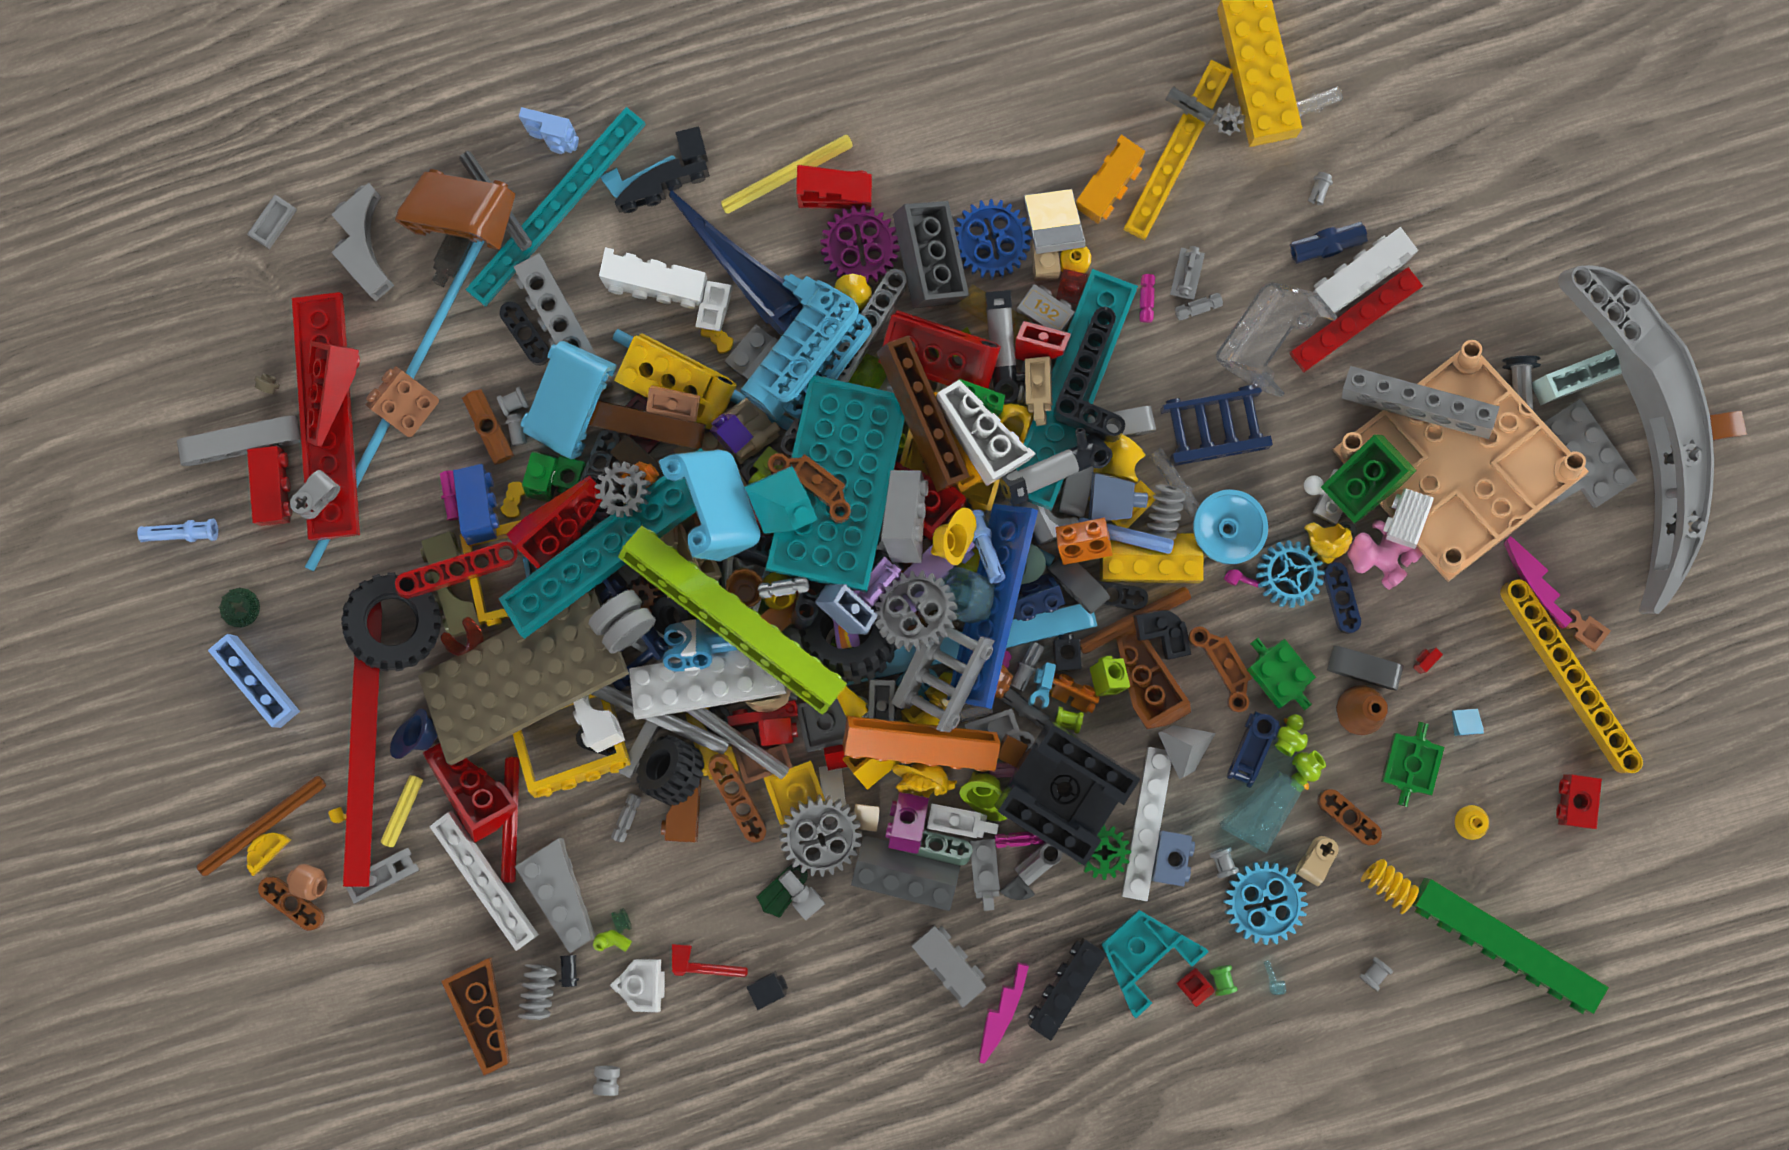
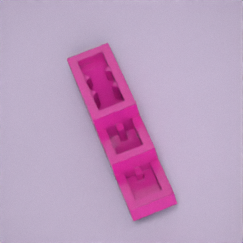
(1531, 572)
(999, 1020)

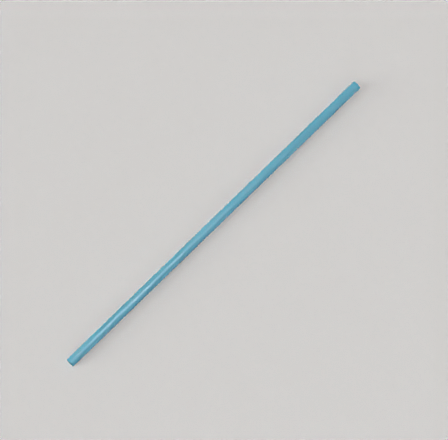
(411, 371)

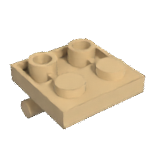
(757, 424)

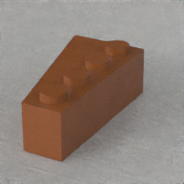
(479, 1013)

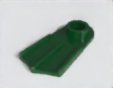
(775, 896)

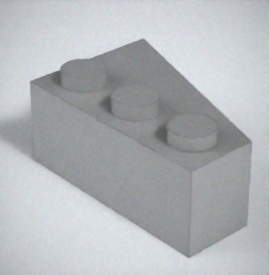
(950, 964)

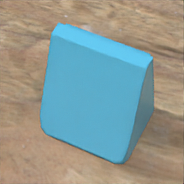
(1467, 722)

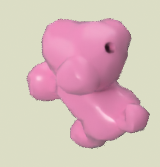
(1366, 553)

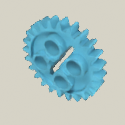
(1270, 925)

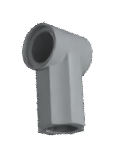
(1036, 864)

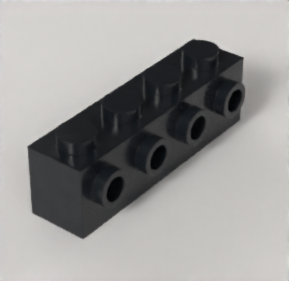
(1066, 989)

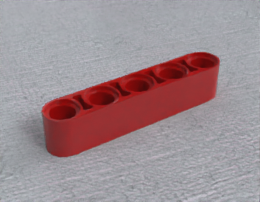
(446, 579)

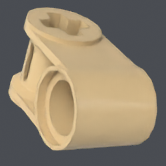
(1315, 862)

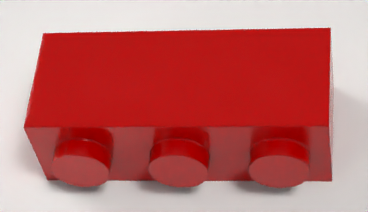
(269, 486)

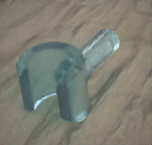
(1275, 987)

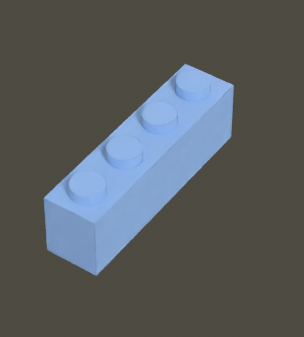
(254, 681)

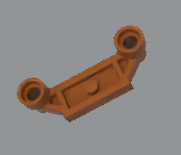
(817, 482)
(1227, 665)

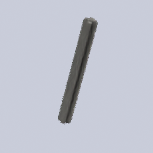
(513, 225)

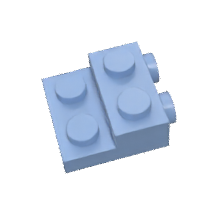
(555, 130)

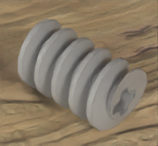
(1167, 511)
(538, 992)

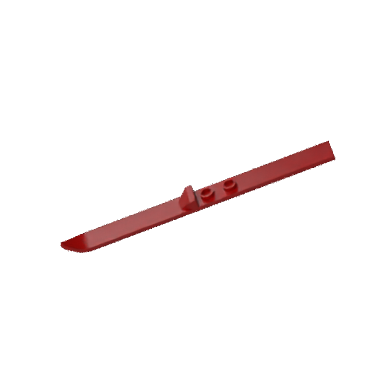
(362, 764)

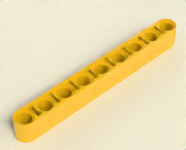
(1582, 682)

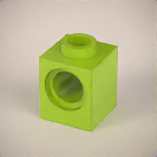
(1109, 676)

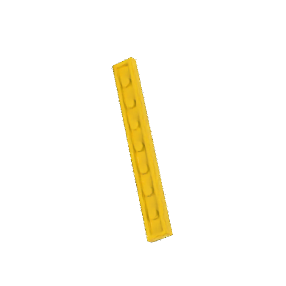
(1176, 153)

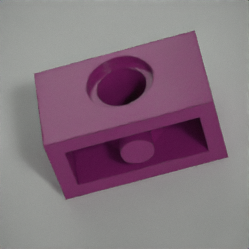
(907, 836)

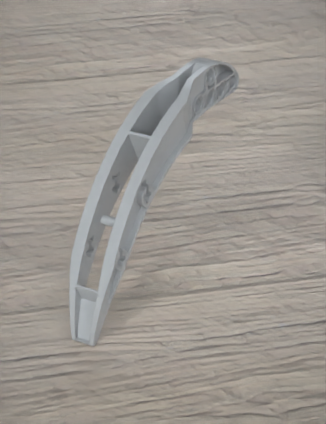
(1672, 413)

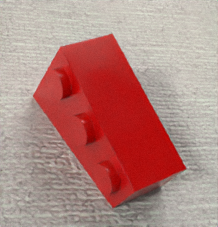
(833, 188)

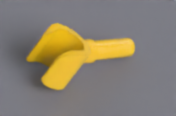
(337, 815)

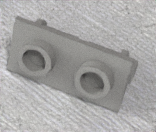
(1187, 273)

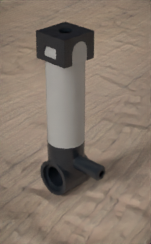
(1000, 331)
(1088, 453)

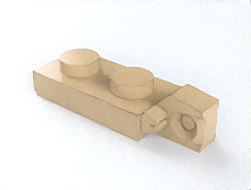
(1038, 387)

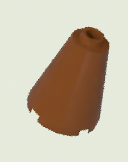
(1361, 710)

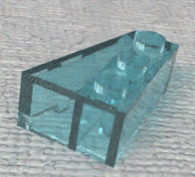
(1264, 812)

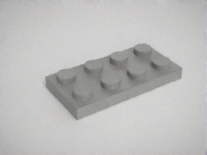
(1606, 468)

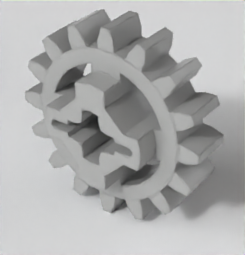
(613, 483)

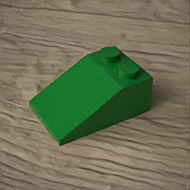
(1368, 478)

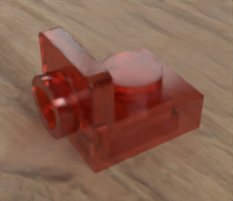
(1071, 286)

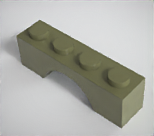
(455, 610)

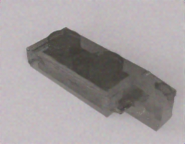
(450, 258)

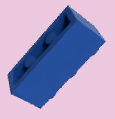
(476, 504)

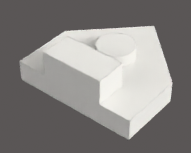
(642, 985)

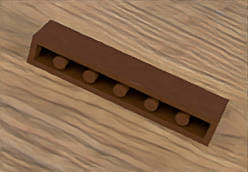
(922, 413)

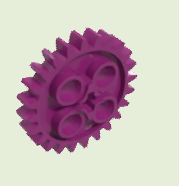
(882, 242)

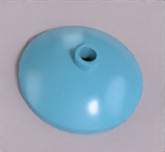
(1246, 523)

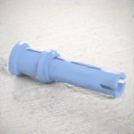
(189, 530)
(986, 551)

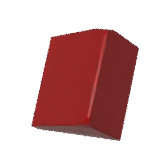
(1195, 987)

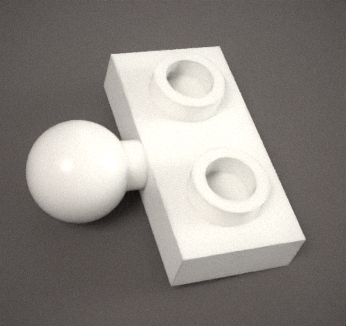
(1325, 507)

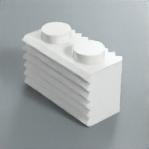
(1409, 518)

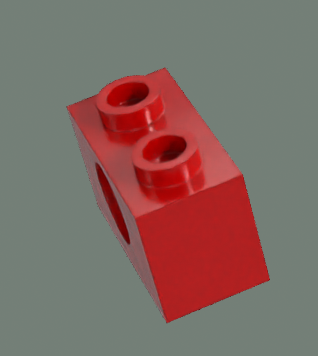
(1589, 791)

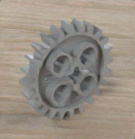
(935, 597)
(827, 856)

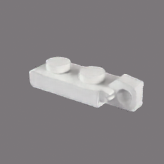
(959, 821)

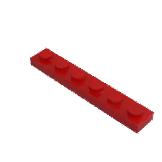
(1356, 319)

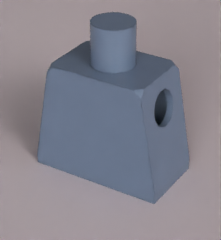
(1113, 498)

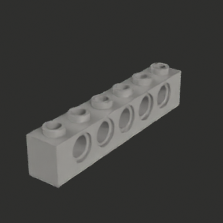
(534, 270)
(1420, 402)

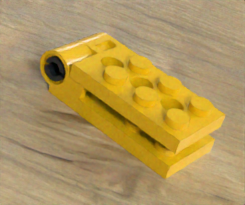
(712, 387)

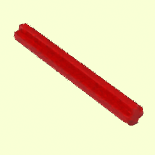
(509, 833)

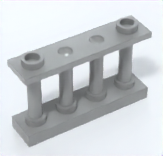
(918, 673)

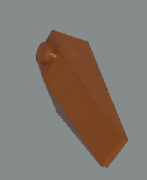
(1152, 687)

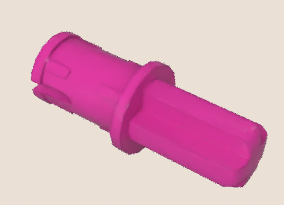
(449, 495)

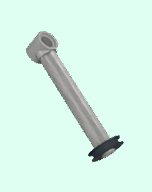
(1522, 375)

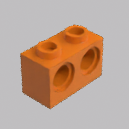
(1083, 541)

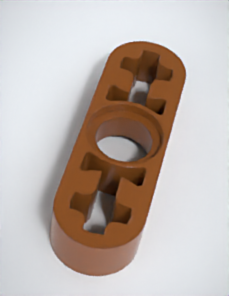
(1359, 834)
(301, 920)

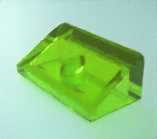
(869, 373)

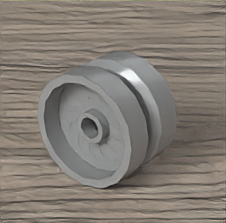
(621, 621)

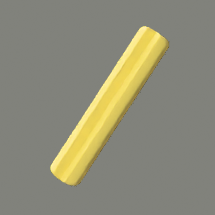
(401, 811)

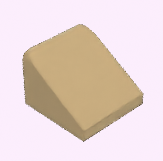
(868, 816)

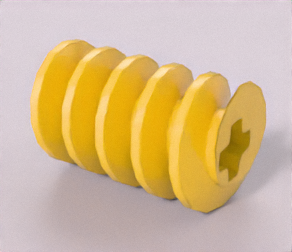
(1392, 884)

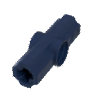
(1328, 242)

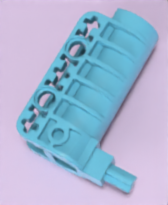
(807, 347)

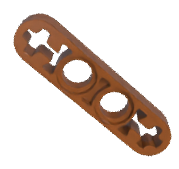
(736, 798)

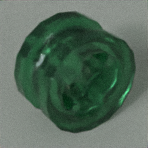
(621, 920)

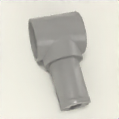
(804, 899)

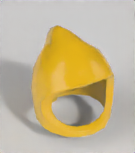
(1016, 419)
(1124, 459)

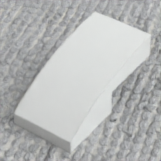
(714, 306)

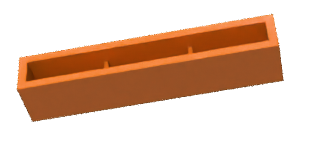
(920, 744)

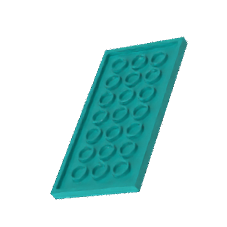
(856, 439)

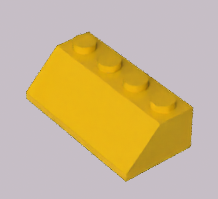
(1144, 565)

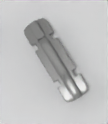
(1198, 306)
(783, 587)
(626, 817)

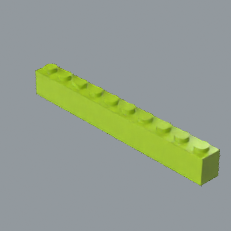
(732, 619)

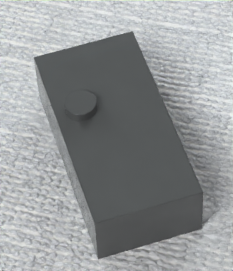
(930, 254)

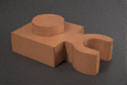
(1589, 632)

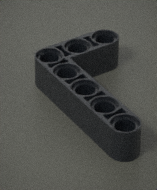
(1082, 377)
(804, 601)

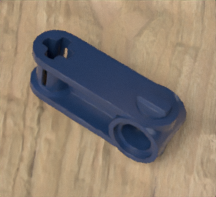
(1253, 749)

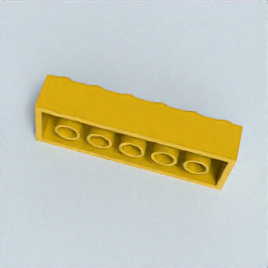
(1259, 70)

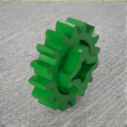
(1104, 863)

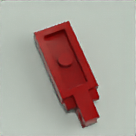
(743, 718)

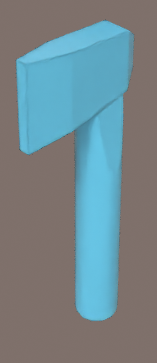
(616, 185)

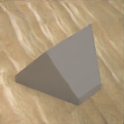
(1185, 747)

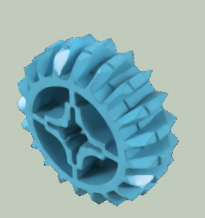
(1310, 566)

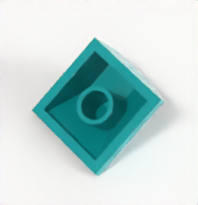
(780, 502)

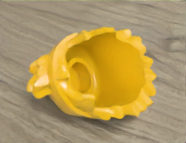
(923, 780)

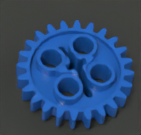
(1012, 234)

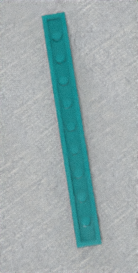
(557, 205)

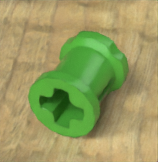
(1223, 980)

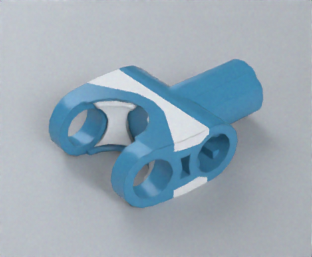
(694, 646)

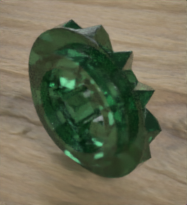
(250, 604)

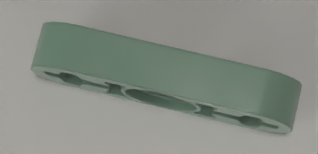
(951, 857)

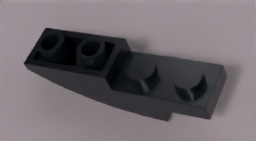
(650, 186)

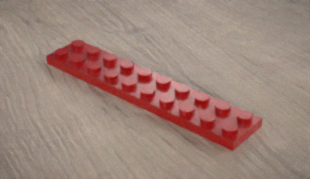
(323, 320)

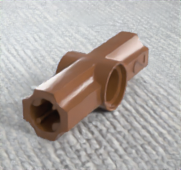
(495, 439)

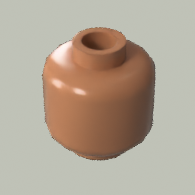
(307, 882)

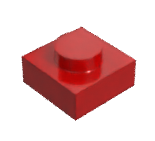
(1427, 659)

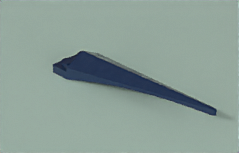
(758, 283)

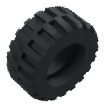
(385, 656)
(850, 663)

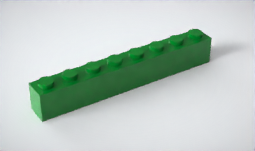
(1509, 946)

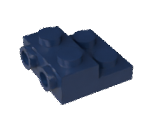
(1038, 597)

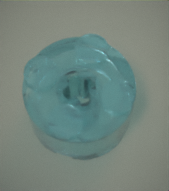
(972, 593)

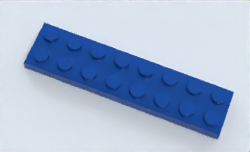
(1011, 539)

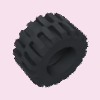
(670, 770)

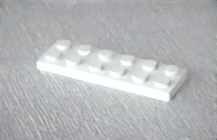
(727, 680)

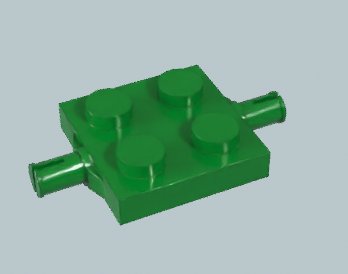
(1281, 673)
(1412, 764)

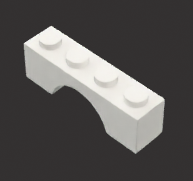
(599, 727)

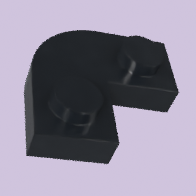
(1169, 627)

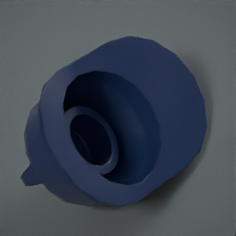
(413, 734)

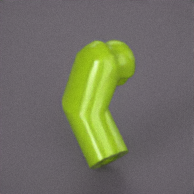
(611, 938)

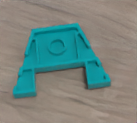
(1138, 947)

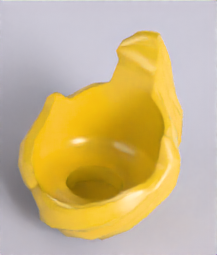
(1329, 542)

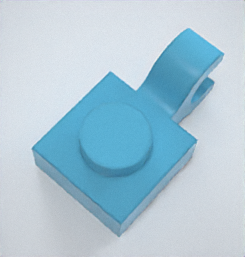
(1044, 680)

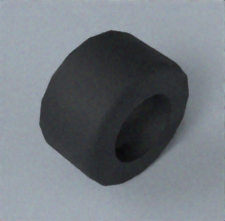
(663, 613)

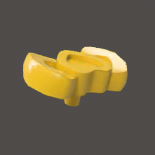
(720, 339)
(512, 500)

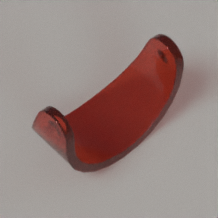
(474, 637)

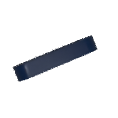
(1352, 614)

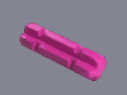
(1147, 298)
(1016, 839)

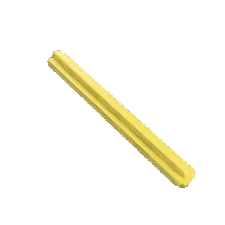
(785, 174)

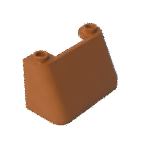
(457, 208)

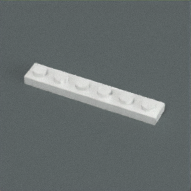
(1147, 824)
(484, 880)

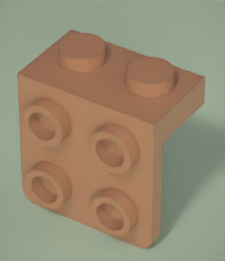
(402, 401)

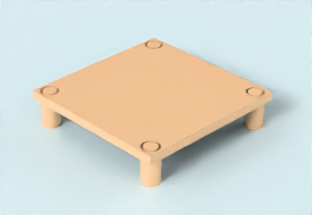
(1477, 483)

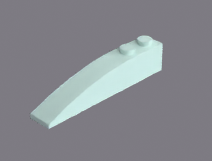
(1577, 377)

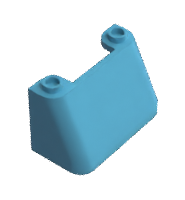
(567, 398)
(719, 501)

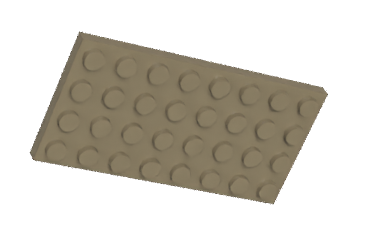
(518, 680)

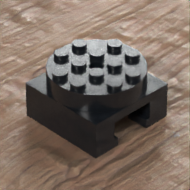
(1069, 818)

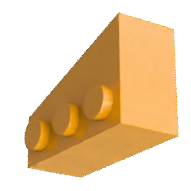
(1111, 180)

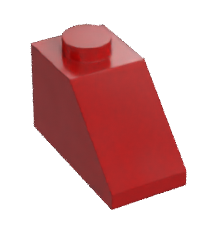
(1040, 341)
(777, 731)

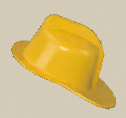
(955, 537)

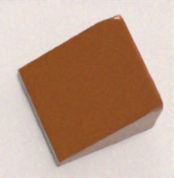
(1011, 750)

